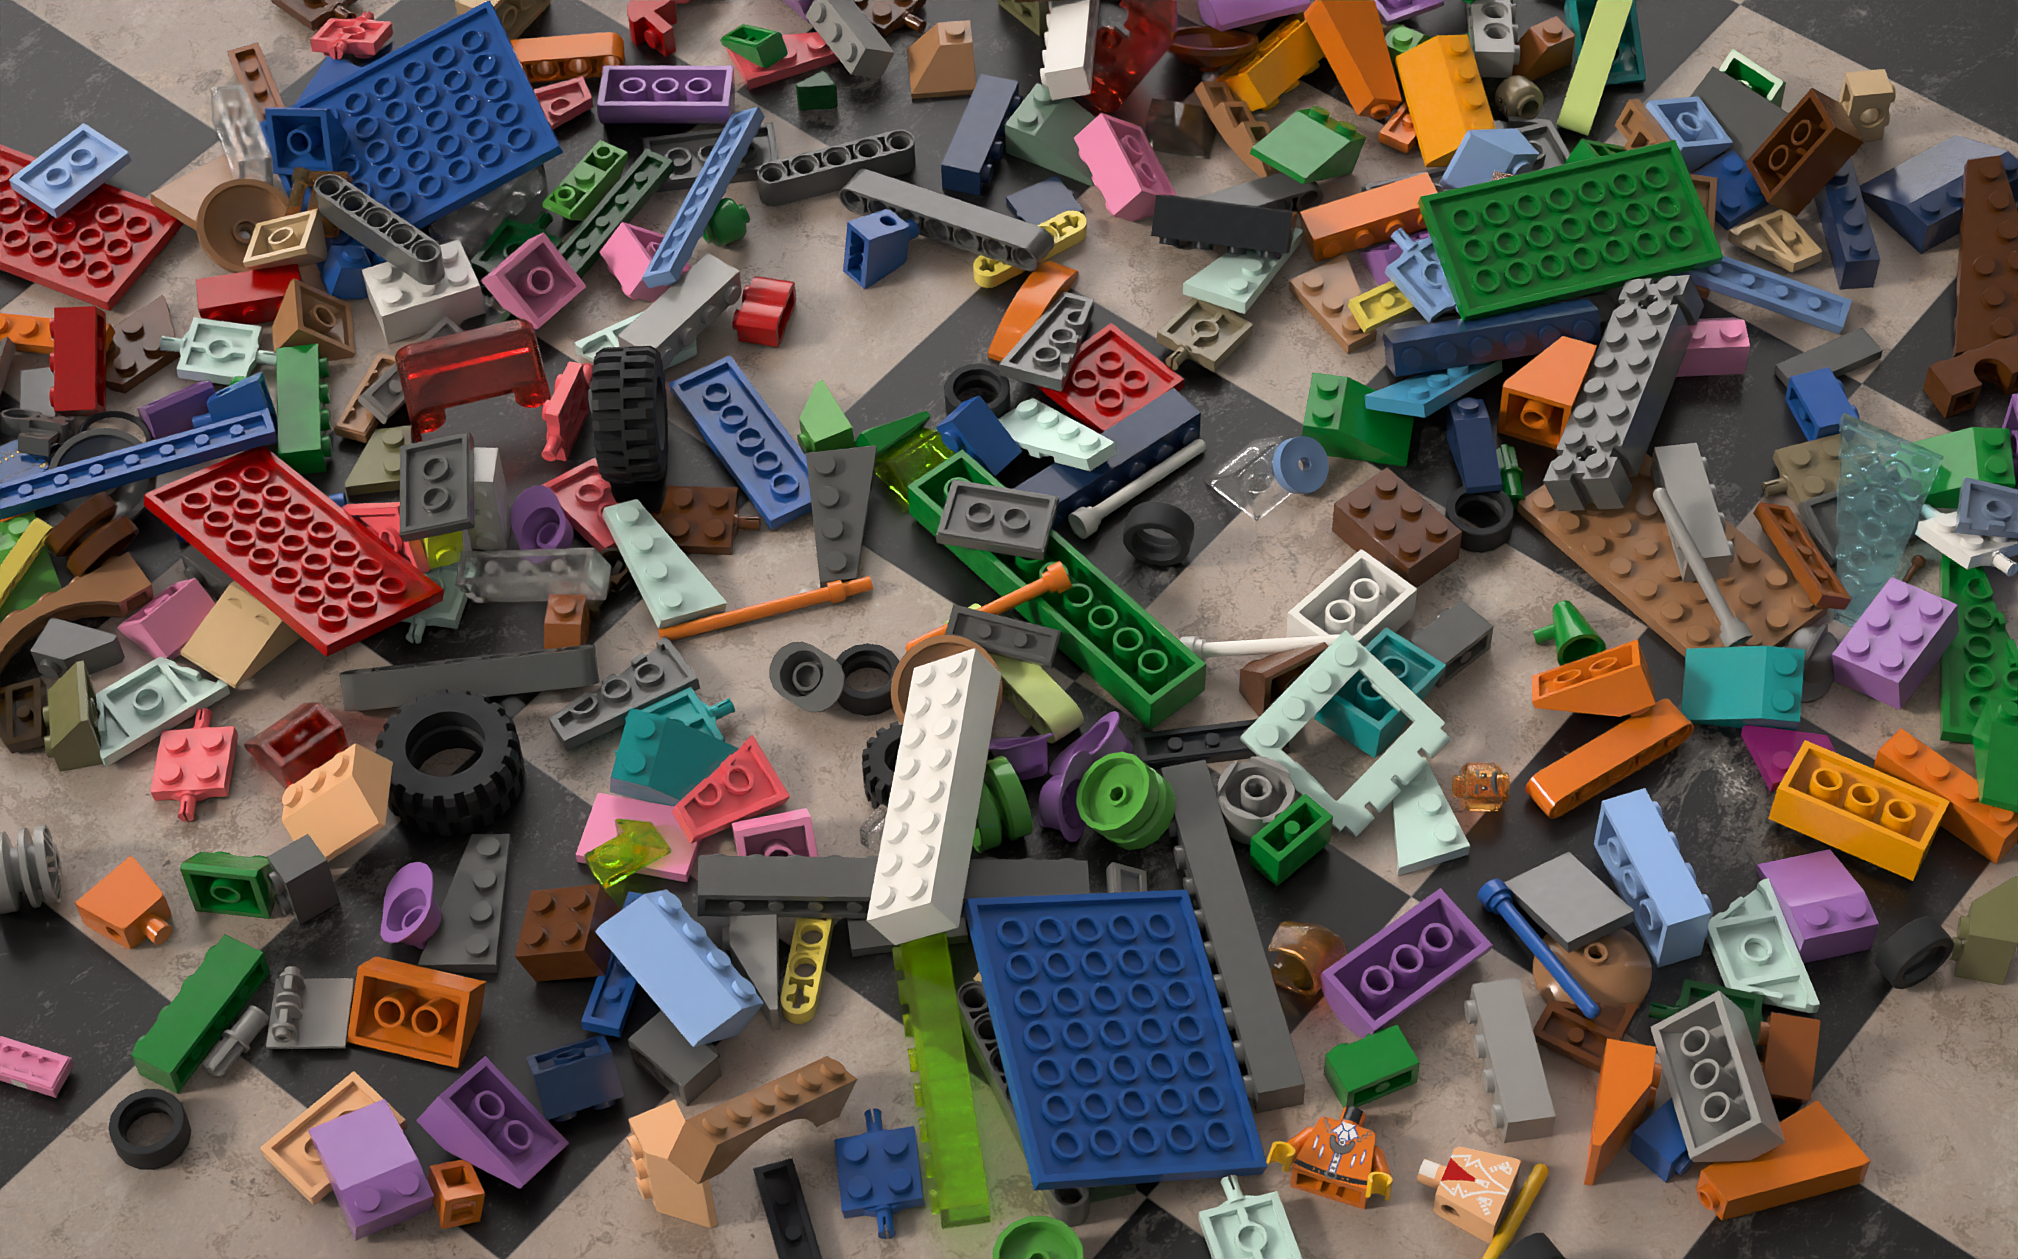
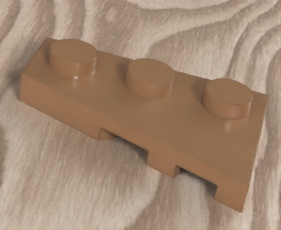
(1326, 296)

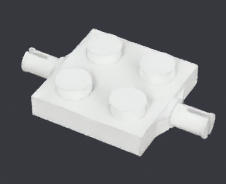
(1966, 549)

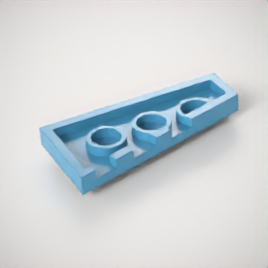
(1431, 389)

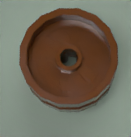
(91, 535)

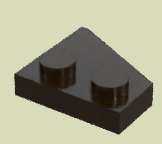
(22, 715)

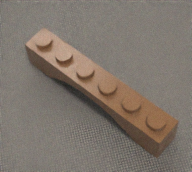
(108, 591)
(721, 1134)

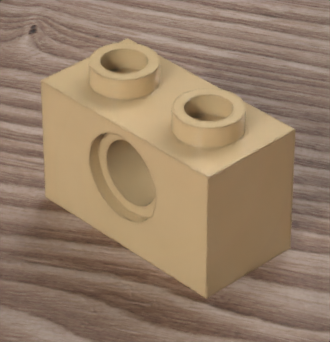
(1867, 101)

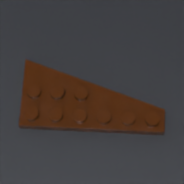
(1986, 257)

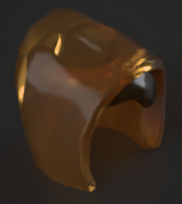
(1304, 955)

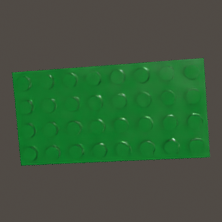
(1569, 230)

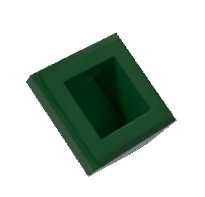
(817, 93)

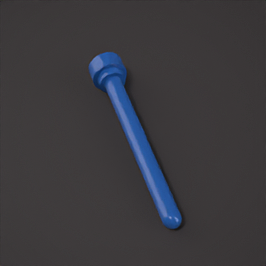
(1497, 898)

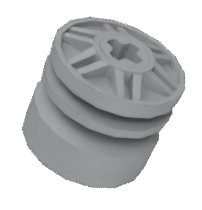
(29, 869)

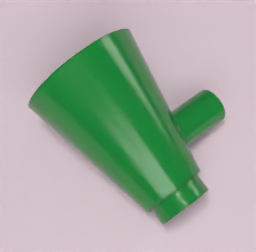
(1572, 634)

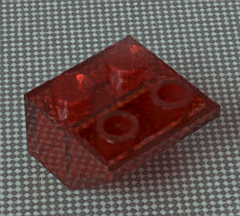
(298, 743)

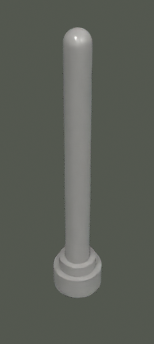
(1732, 629)

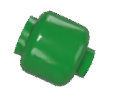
(726, 223)

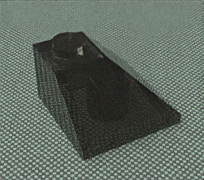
(1180, 129)

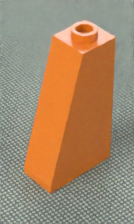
(1357, 52)
(1810, 1162)

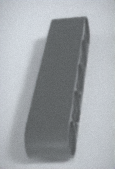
(833, 167)
(1273, 191)
(379, 229)

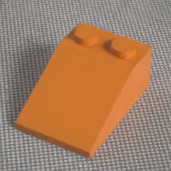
(1601, 684)
(1623, 1092)

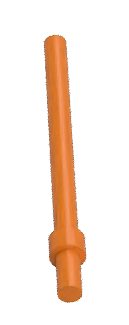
(834, 592)

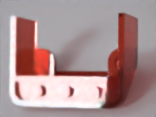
(470, 369)

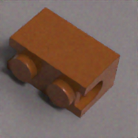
(1789, 1056)

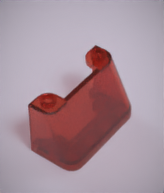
(1125, 59)

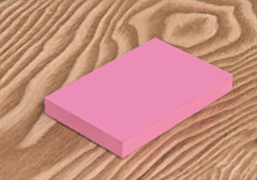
(602, 828)

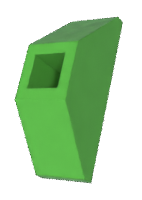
(587, 182)

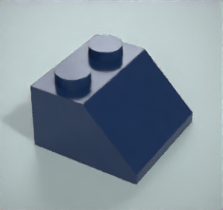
(575, 1078)

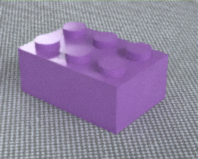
(1895, 643)

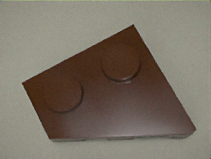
(1582, 1039)

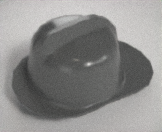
(1818, 660)
(807, 676)

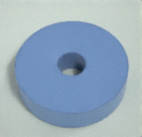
(1314, 465)

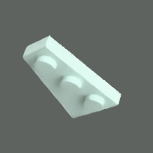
(1425, 825)

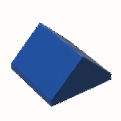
(304, 139)

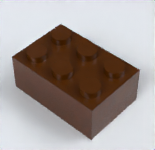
(1804, 152)
(1397, 528)

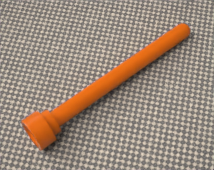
(1052, 580)

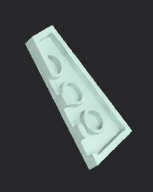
(1053, 434)
(662, 571)

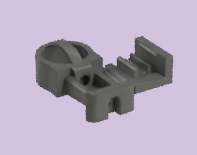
(35, 430)

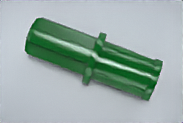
(1510, 474)

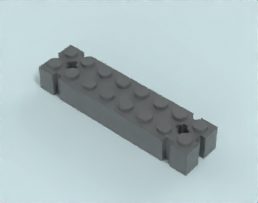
(1624, 394)

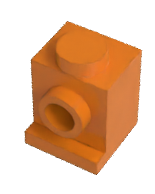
(456, 1193)

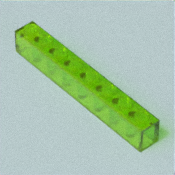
(943, 1082)

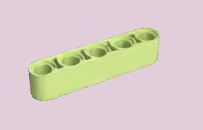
(1593, 65)
(1037, 697)

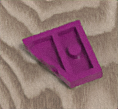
(1776, 749)

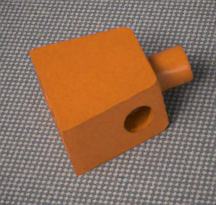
(126, 907)

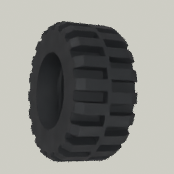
(629, 414)
(460, 799)

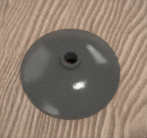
(95, 443)

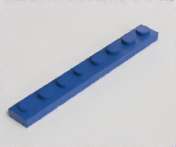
(136, 463)

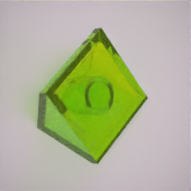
(912, 459)

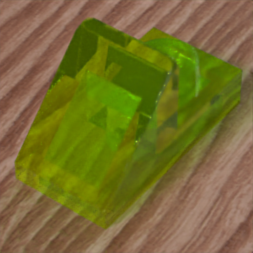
(632, 849)

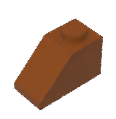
(1544, 49)
(566, 621)

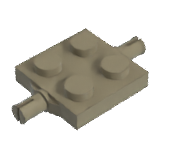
(1203, 334)
(1806, 469)

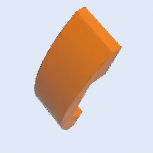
(1030, 304)

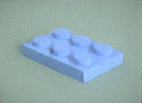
(70, 170)

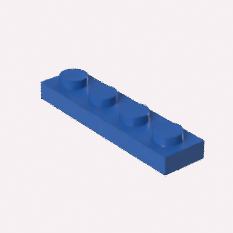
(611, 995)

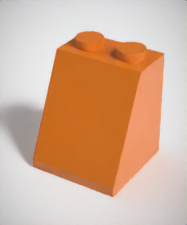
(1544, 392)

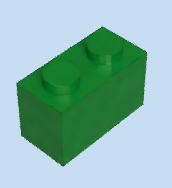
(1290, 839)
(1371, 1067)

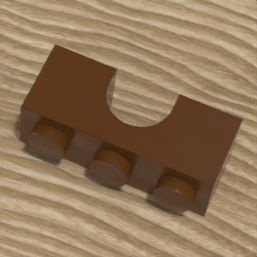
(1956, 382)

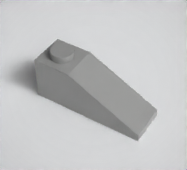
(756, 958)

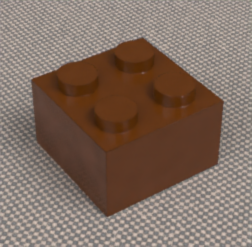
(560, 933)

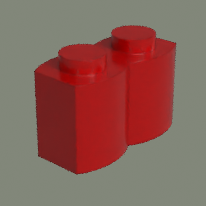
(765, 311)

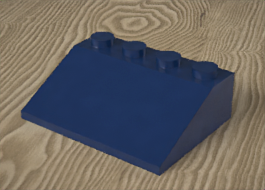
(1925, 193)

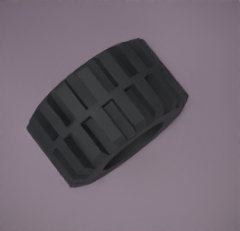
(880, 763)

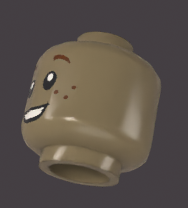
(1519, 98)

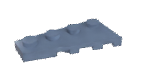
(1987, 509)

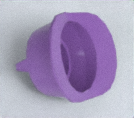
(540, 520)
(1099, 741)
(1025, 754)
(1058, 798)
(409, 907)

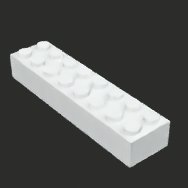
(934, 798)

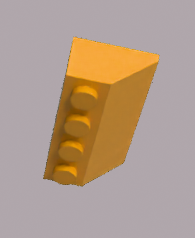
(1275, 64)
(1443, 95)
(1858, 810)

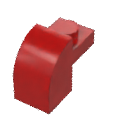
(653, 23)

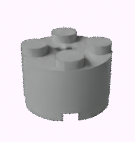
(1253, 796)

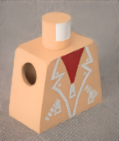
(1472, 1189)

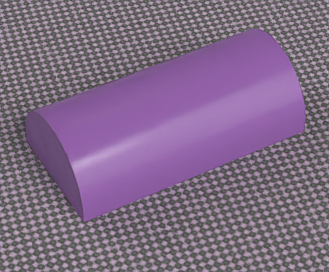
(666, 95)
(1402, 964)

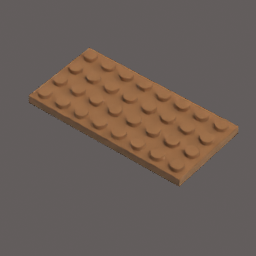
(1636, 563)

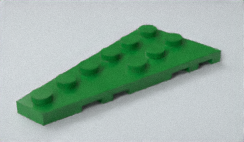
(1980, 658)

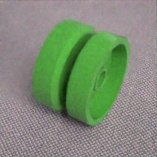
(1125, 801)
(1001, 807)
(1038, 1239)

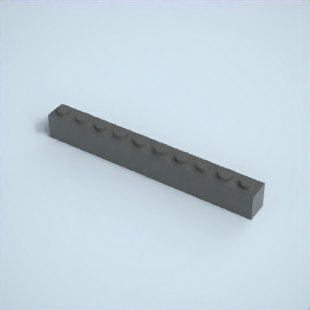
(844, 885)
(1232, 941)

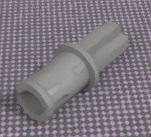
(235, 1041)

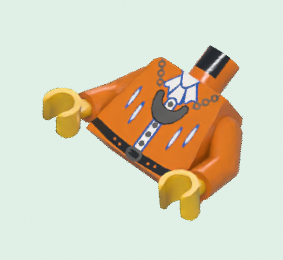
(1336, 1160)

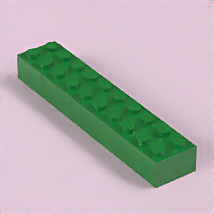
(1098, 621)

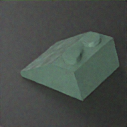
(1045, 133)

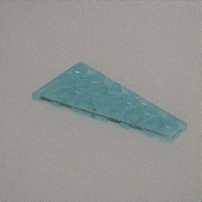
(1877, 507)

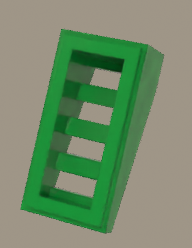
(756, 44)
(892, 433)

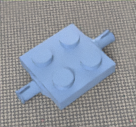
(1421, 276)

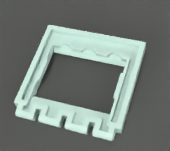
(1310, 694)

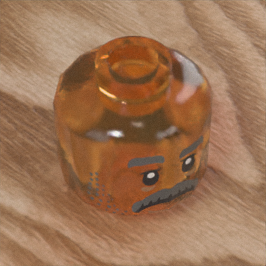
(1481, 786)

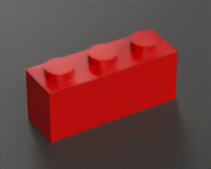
(245, 296)
(78, 361)

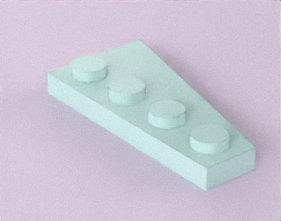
(1237, 279)

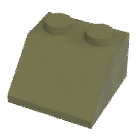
(73, 721)
(1988, 935)

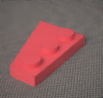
(583, 499)
(384, 522)

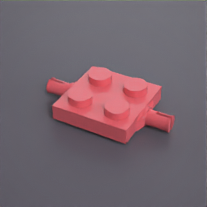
(352, 36)
(567, 410)
(194, 764)

